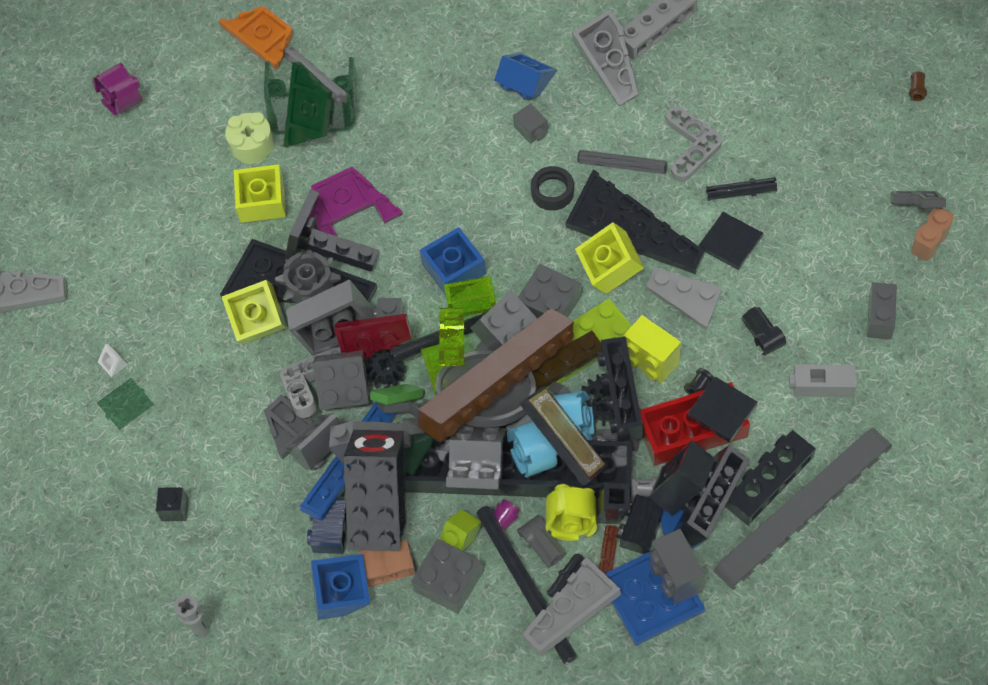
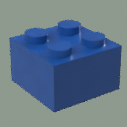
(452, 259)

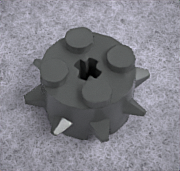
(306, 276)

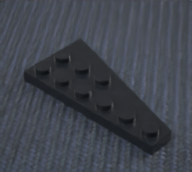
(266, 262)

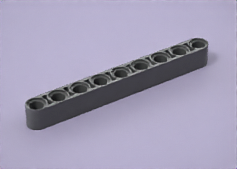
(800, 508)

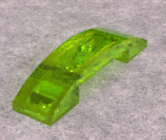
(451, 336)

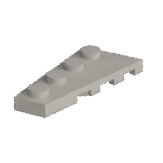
(576, 603)

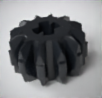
(391, 376)

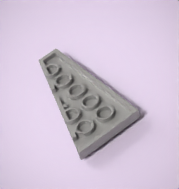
(26, 291)

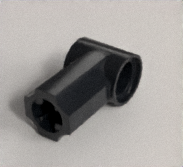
(765, 334)

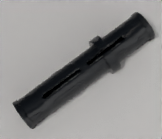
(749, 187)

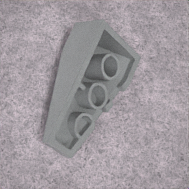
(605, 51)

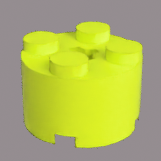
(571, 512)

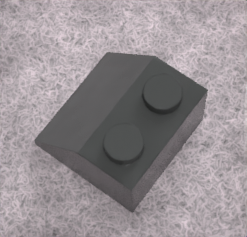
(313, 442)

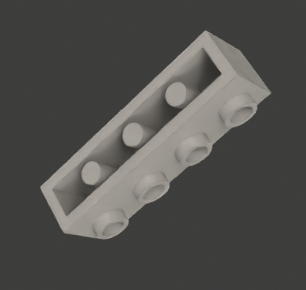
(655, 24)

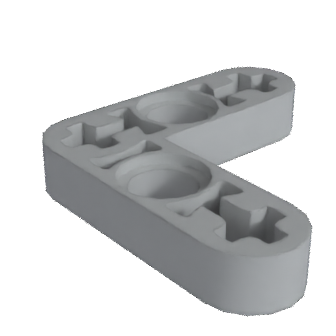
(699, 140)
(300, 381)

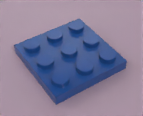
(643, 604)

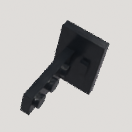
(324, 243)

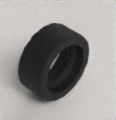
(557, 202)

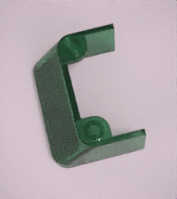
(342, 116)

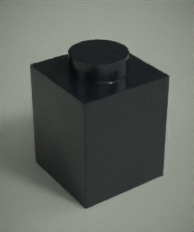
(172, 504)

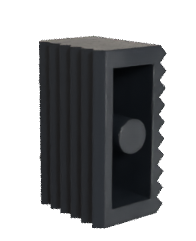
(641, 525)

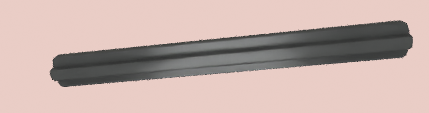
(338, 93)

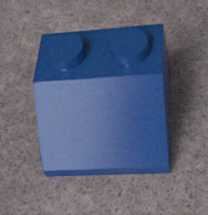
(524, 75)
(339, 586)

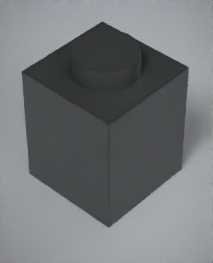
(530, 123)

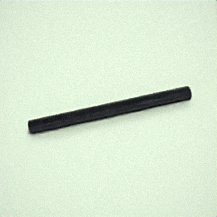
(520, 575)

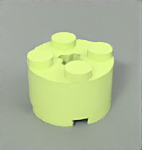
(249, 137)

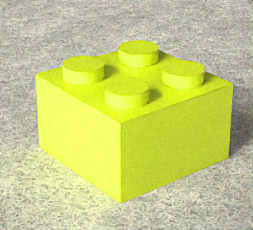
(259, 193)
(609, 258)
(254, 312)
(652, 349)

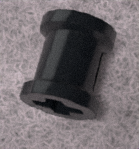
(699, 382)

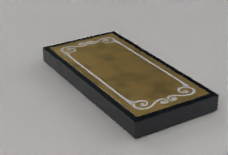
(563, 435)

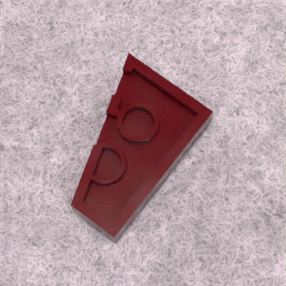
(373, 334)

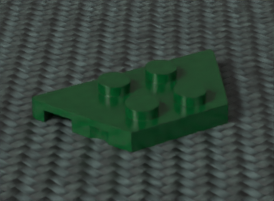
(307, 107)

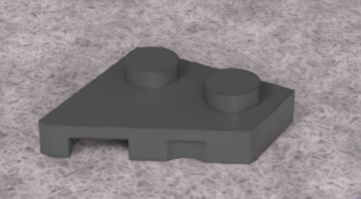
(284, 424)

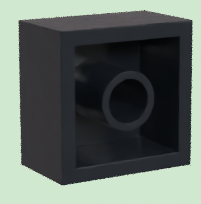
(682, 478)

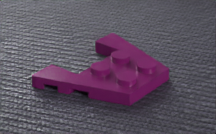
(347, 195)

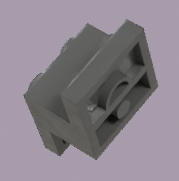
(476, 457)

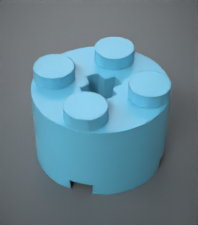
(577, 409)
(531, 449)

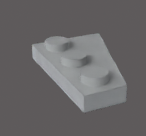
(689, 296)

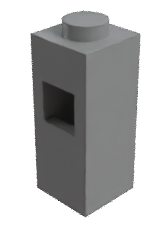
(823, 380)

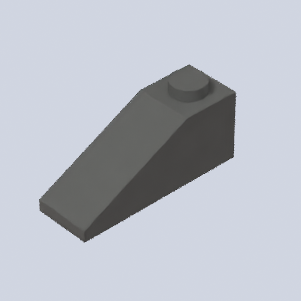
(341, 434)

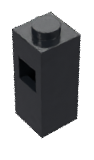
(612, 503)

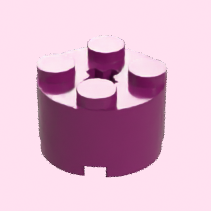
(117, 89)

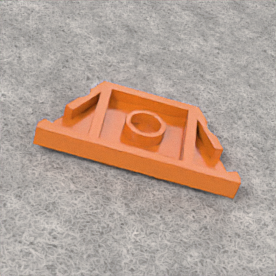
(261, 33)

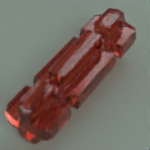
(608, 548)

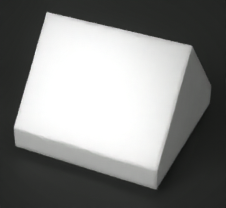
(111, 360)

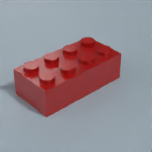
(669, 429)

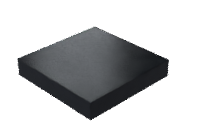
(730, 240)
(722, 409)

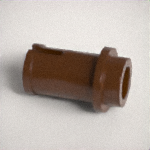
(918, 90)

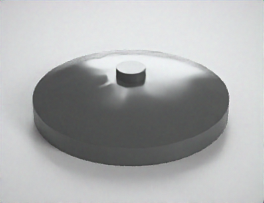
(503, 409)

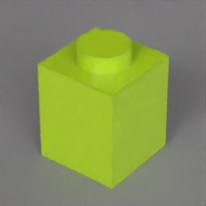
(460, 530)

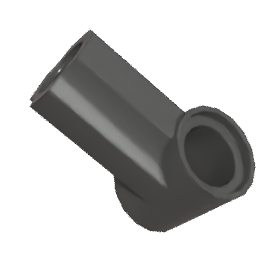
(542, 541)

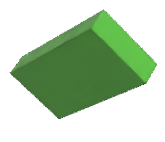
(396, 394)

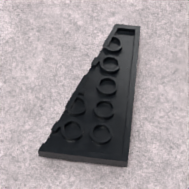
(603, 204)

